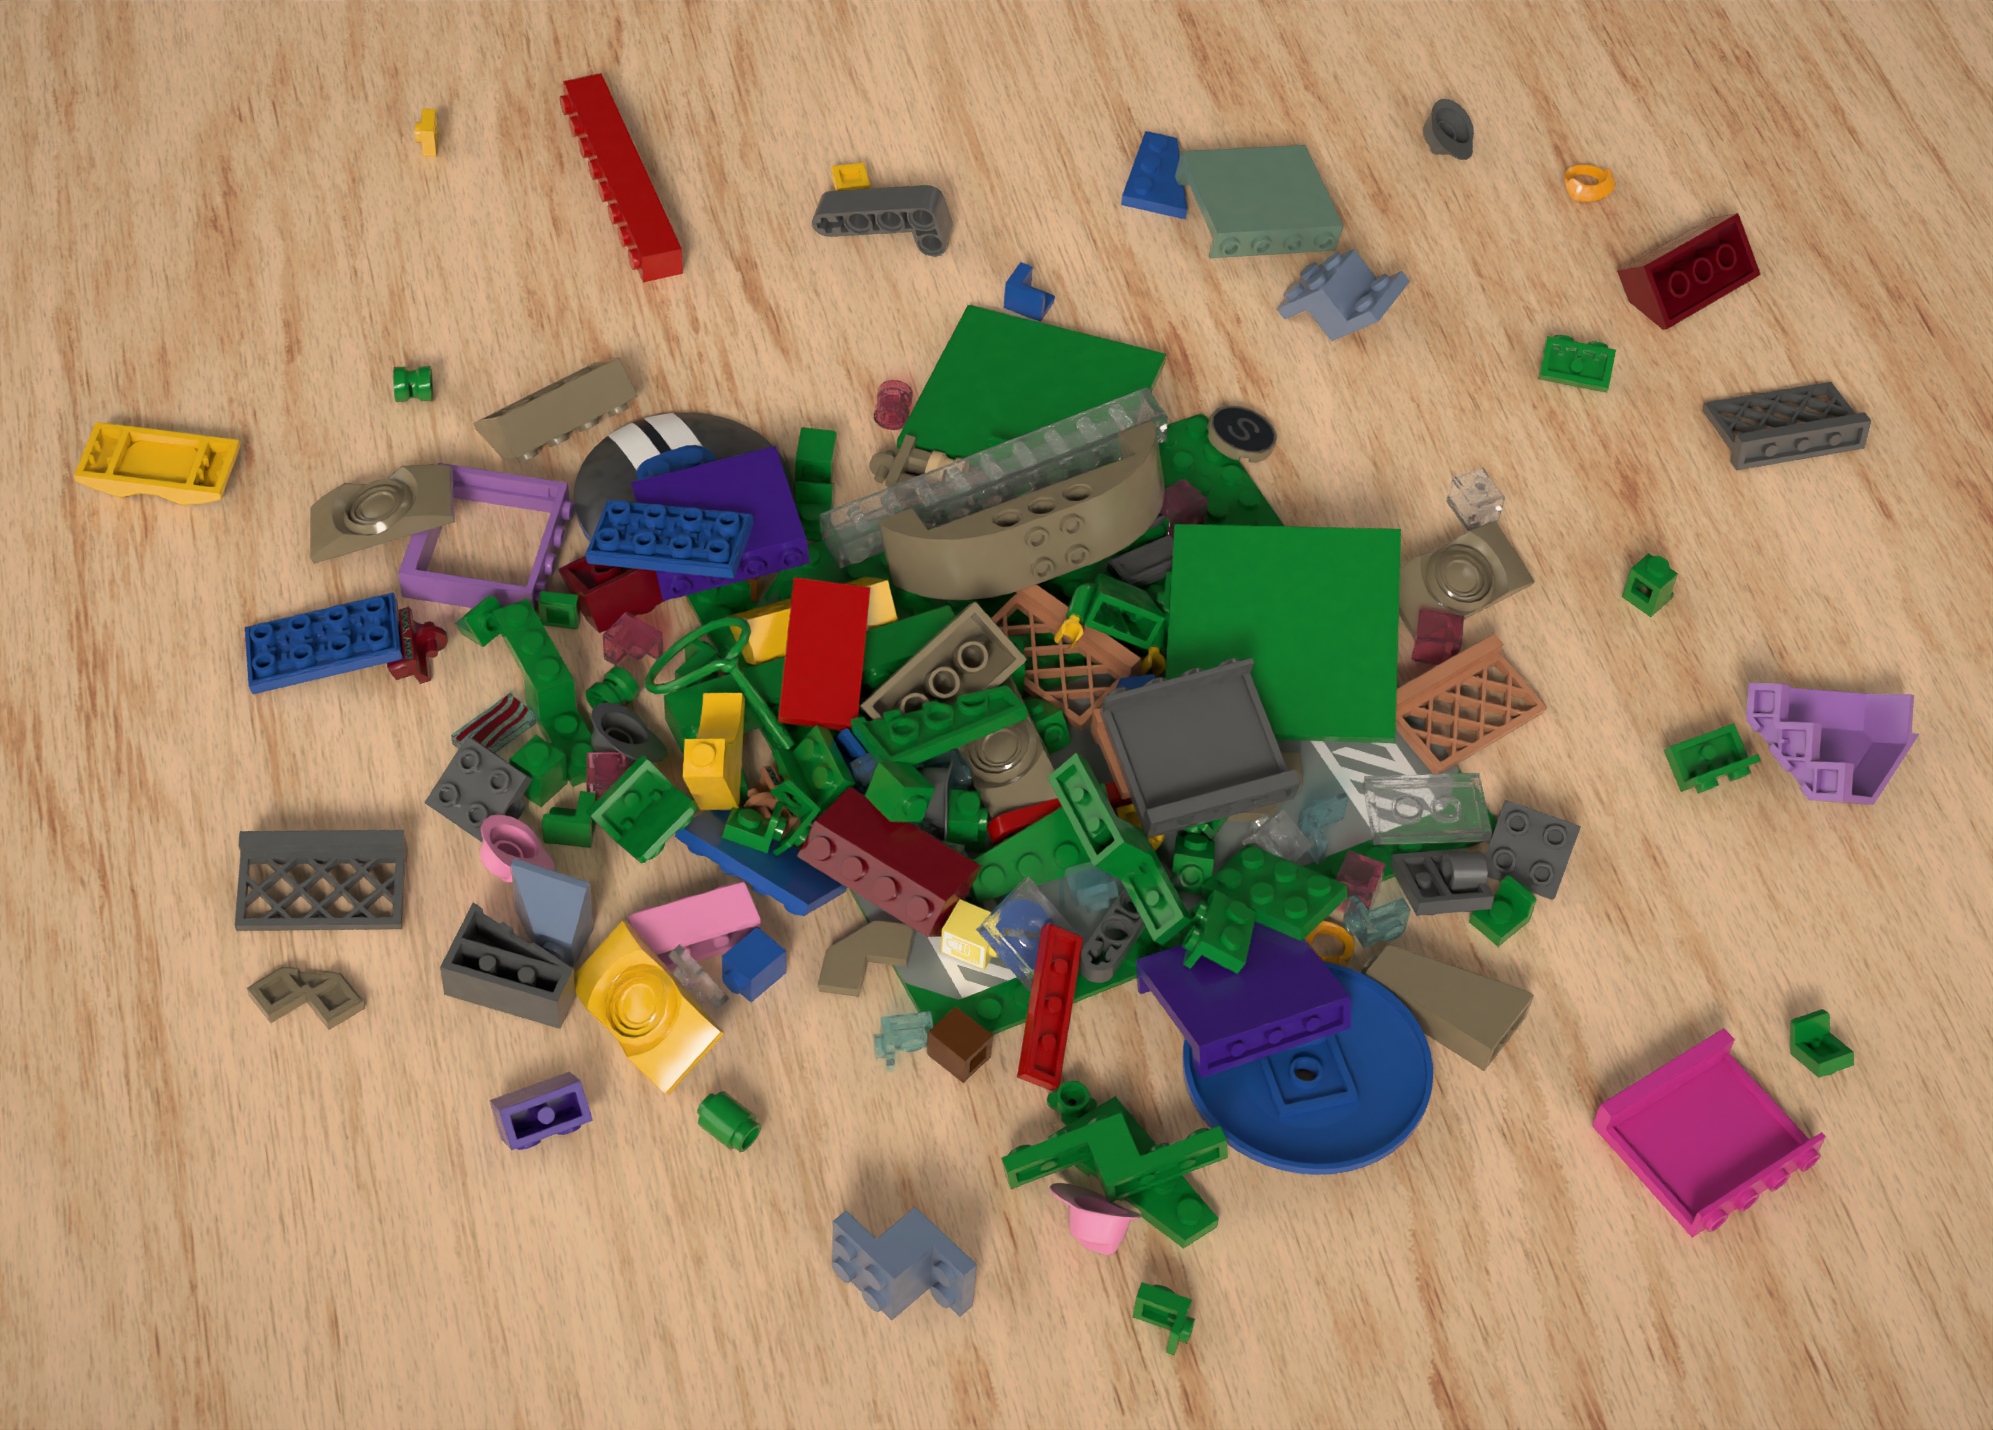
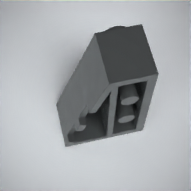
(506, 973)

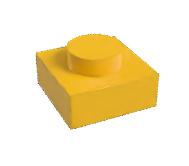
(427, 132)
(850, 177)

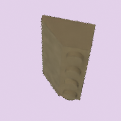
(557, 410)
(957, 661)

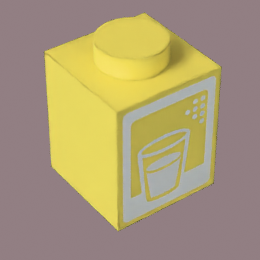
(963, 940)

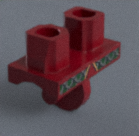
(418, 644)

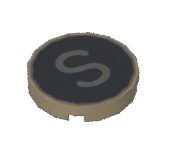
(1241, 433)

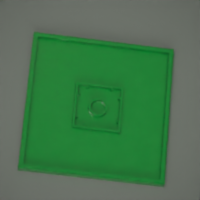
(1017, 377)
(1307, 609)

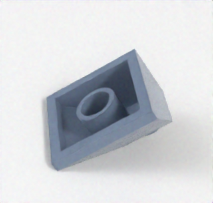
(553, 909)

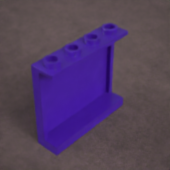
(739, 484)
(1271, 1005)

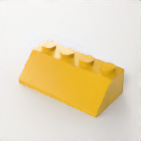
(771, 621)

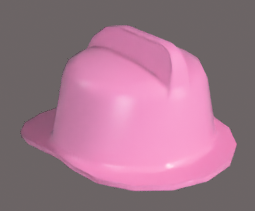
(510, 839)
(1092, 1219)

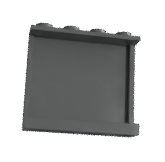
(1196, 748)

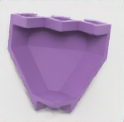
(1834, 741)

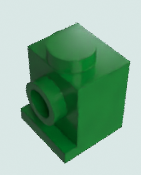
(1656, 576)
(966, 820)

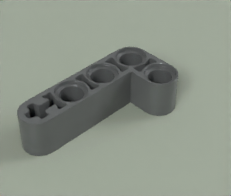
(887, 211)

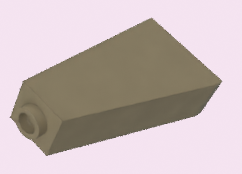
(1452, 1004)

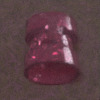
(893, 404)

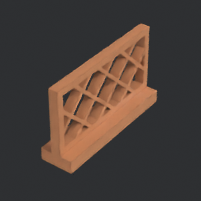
(1094, 645)
(1449, 676)

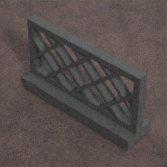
(1788, 439)
(318, 848)

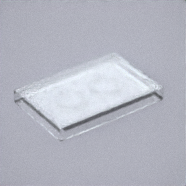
(1426, 808)

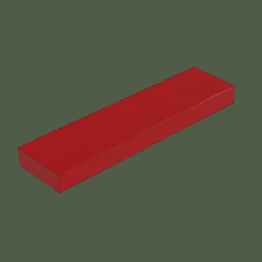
(1050, 1007)

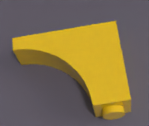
(715, 756)

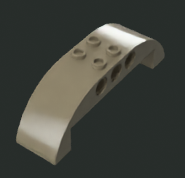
(1032, 534)

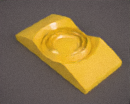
(156, 462)
(645, 1008)

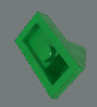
(810, 501)

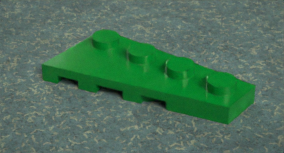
(938, 726)
(1035, 852)
(1169, 1206)

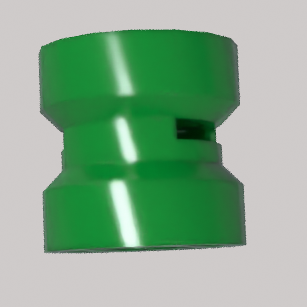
(421, 383)
(616, 688)

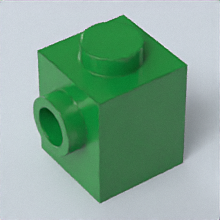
(547, 767)
(900, 792)

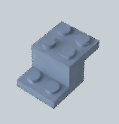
(1342, 294)
(903, 1264)

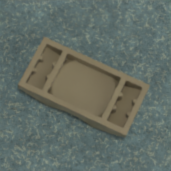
(381, 511)
(1462, 576)
(1010, 765)

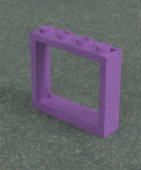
(500, 490)

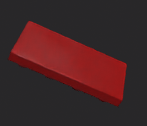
(824, 654)

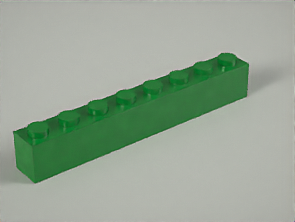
(884, 653)

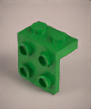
(642, 810)

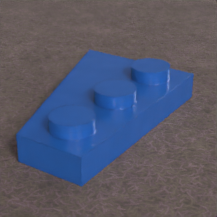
(1153, 179)

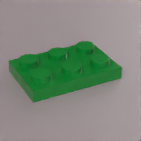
(1279, 891)

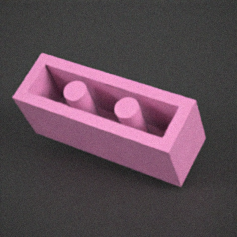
(699, 923)

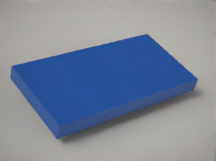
(670, 539)
(323, 643)
(781, 876)

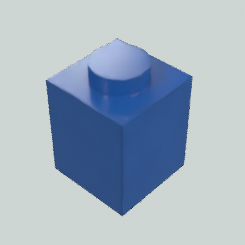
(753, 965)

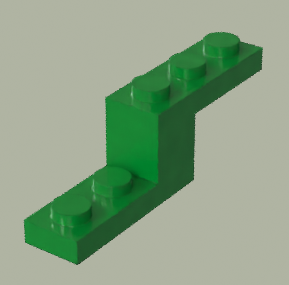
(546, 684)
(1119, 849)
(1114, 1156)

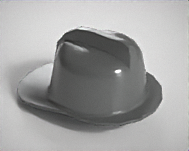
(1449, 130)
(624, 732)
(937, 809)

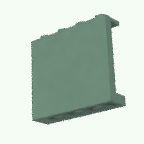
(1261, 200)

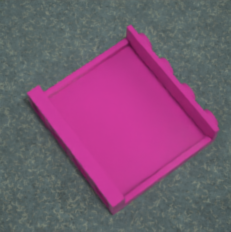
(1705, 1136)

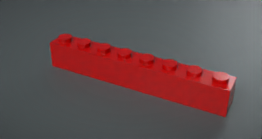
(621, 178)

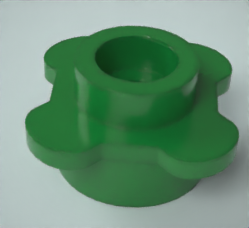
(1074, 1092)

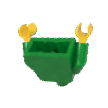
(1121, 613)

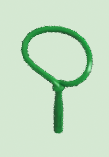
(727, 665)

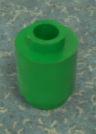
(728, 1121)

